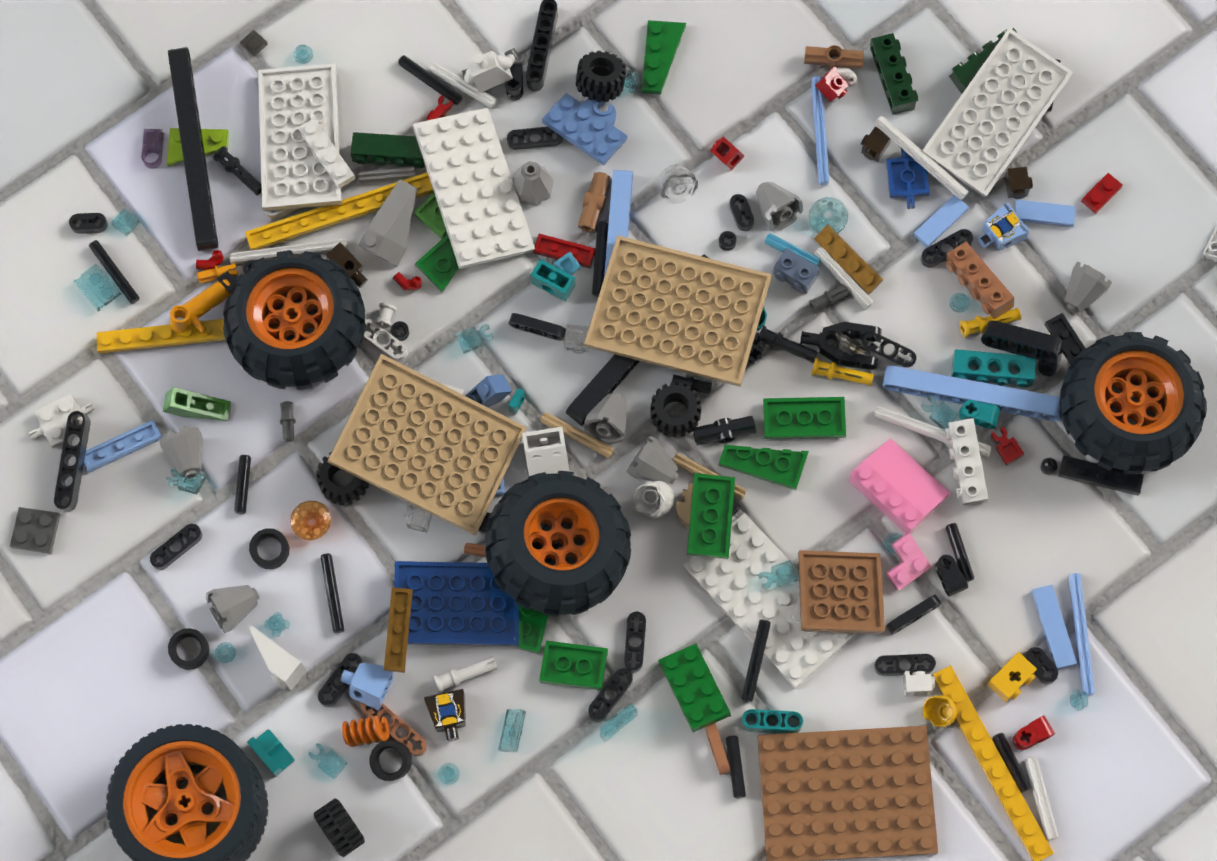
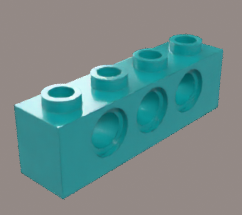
(1003, 362)

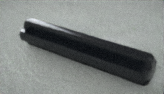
(242, 484)
(959, 551)
(1011, 762)
(735, 767)

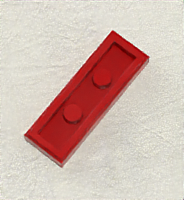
(557, 248)

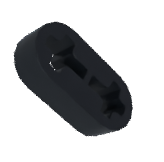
(737, 214)
(88, 223)
(1045, 662)

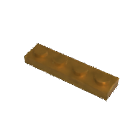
(848, 259)
(398, 630)

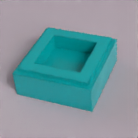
(516, 401)

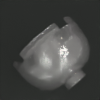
(676, 183)

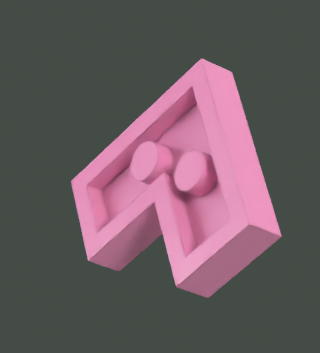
(912, 565)

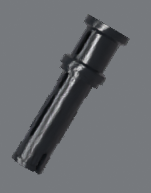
(232, 164)
(777, 341)

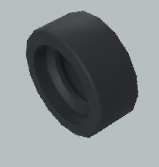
(269, 533)
(199, 660)
(406, 760)

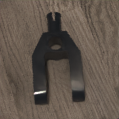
(833, 353)

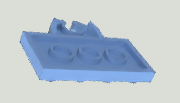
(586, 127)

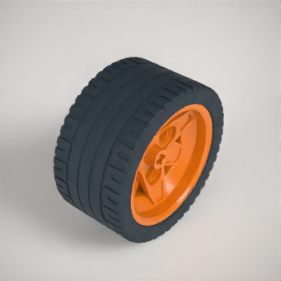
(171, 752)

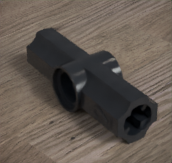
(724, 430)

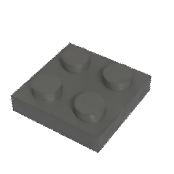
(35, 530)

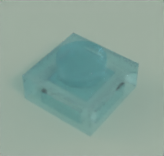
(125, 222)

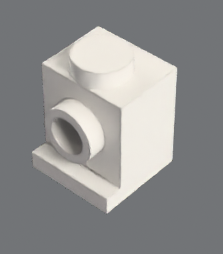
(918, 683)

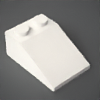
(281, 664)

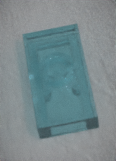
(512, 730)

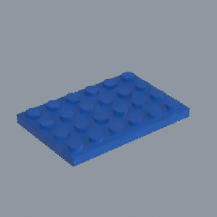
(457, 604)

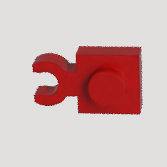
(1008, 448)

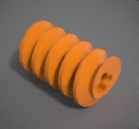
(365, 731)

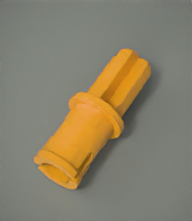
(212, 274)

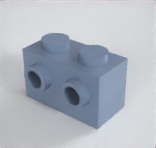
(796, 271)

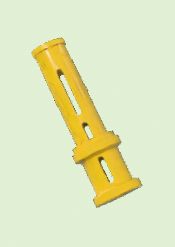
(979, 323)
(867, 378)

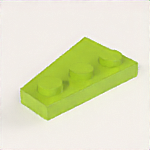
(212, 140)

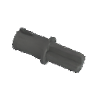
(828, 298)
(287, 421)

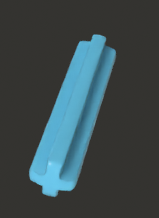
(781, 245)

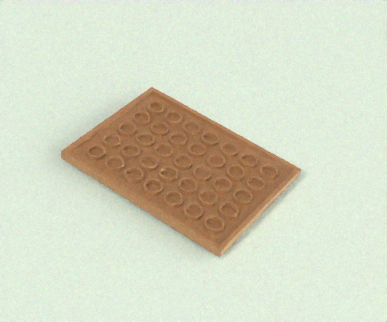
(847, 794)

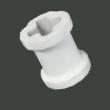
(385, 315)

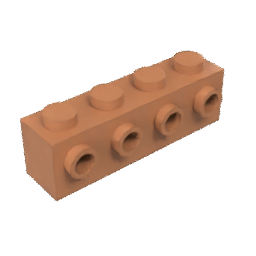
(979, 280)

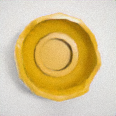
(939, 710)

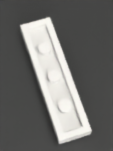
(326, 153)

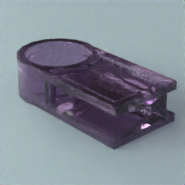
(152, 143)

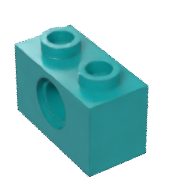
(553, 280)

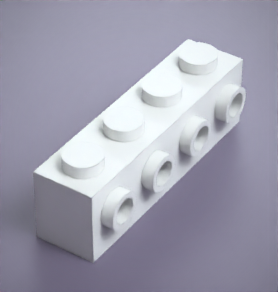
(967, 461)

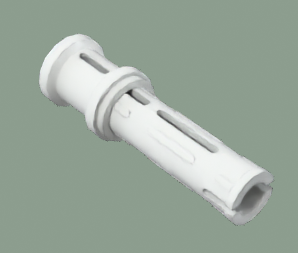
(455, 677)

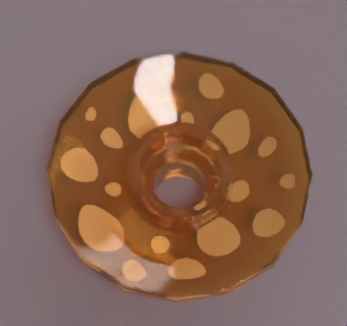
(304, 513)

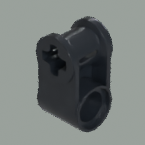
(517, 82)
(951, 578)

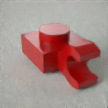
(440, 110)

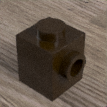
(875, 144)
(1018, 182)

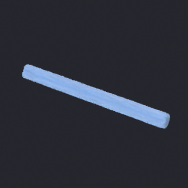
(820, 133)
(1081, 634)

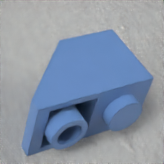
(490, 390)

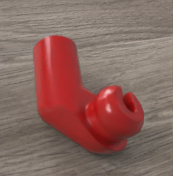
(216, 259)
(408, 284)

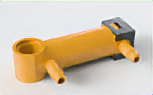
(201, 304)

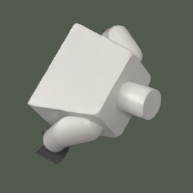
(489, 69)

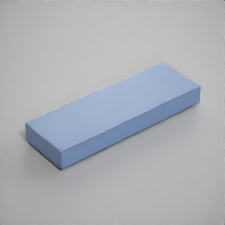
(1045, 213)
(941, 221)

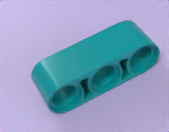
(781, 716)

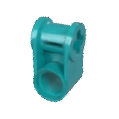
(984, 414)

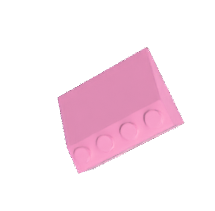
(898, 486)

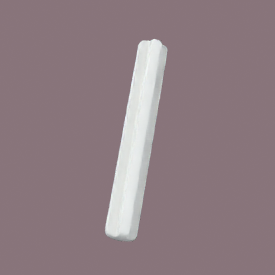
(460, 84)
(839, 273)
(1041, 798)

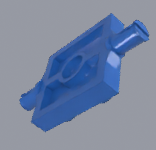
(906, 179)

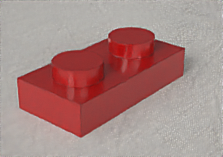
(1101, 193)

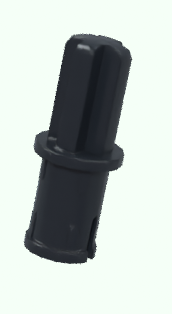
(697, 385)

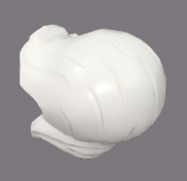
(654, 498)

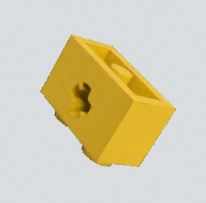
(1016, 666)

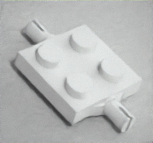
(54, 417)

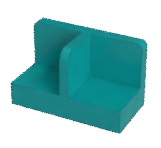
(271, 752)

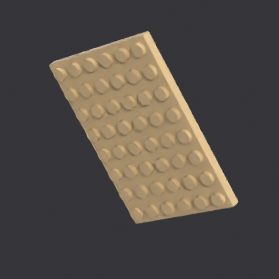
(678, 310)
(427, 444)

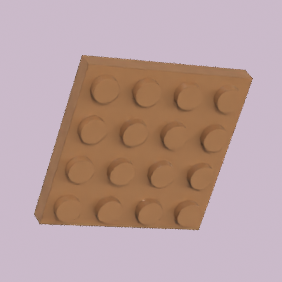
(841, 592)

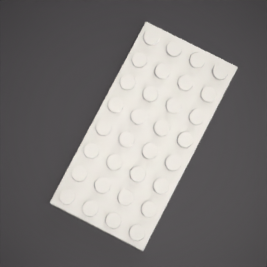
(997, 112)
(289, 168)
(473, 188)
(739, 593)

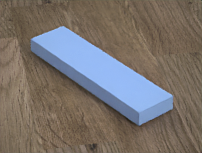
(121, 446)
(1054, 627)

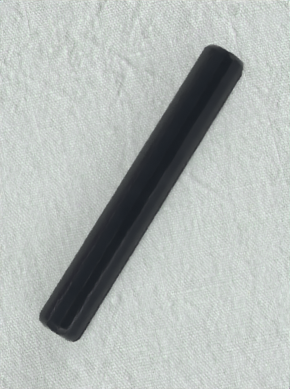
(430, 79)
(600, 257)
(114, 272)
(332, 593)
(756, 660)

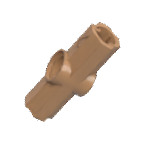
(845, 58)
(594, 202)

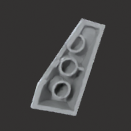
(390, 227)

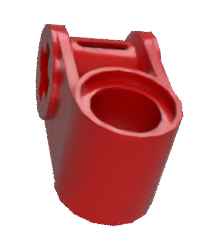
(1036, 732)

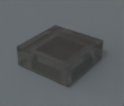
(253, 43)

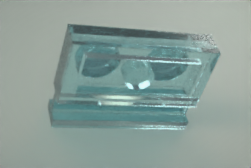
(97, 287)
(612, 726)

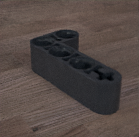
(1025, 343)

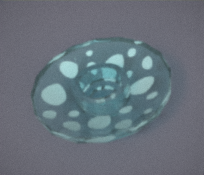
(838, 212)

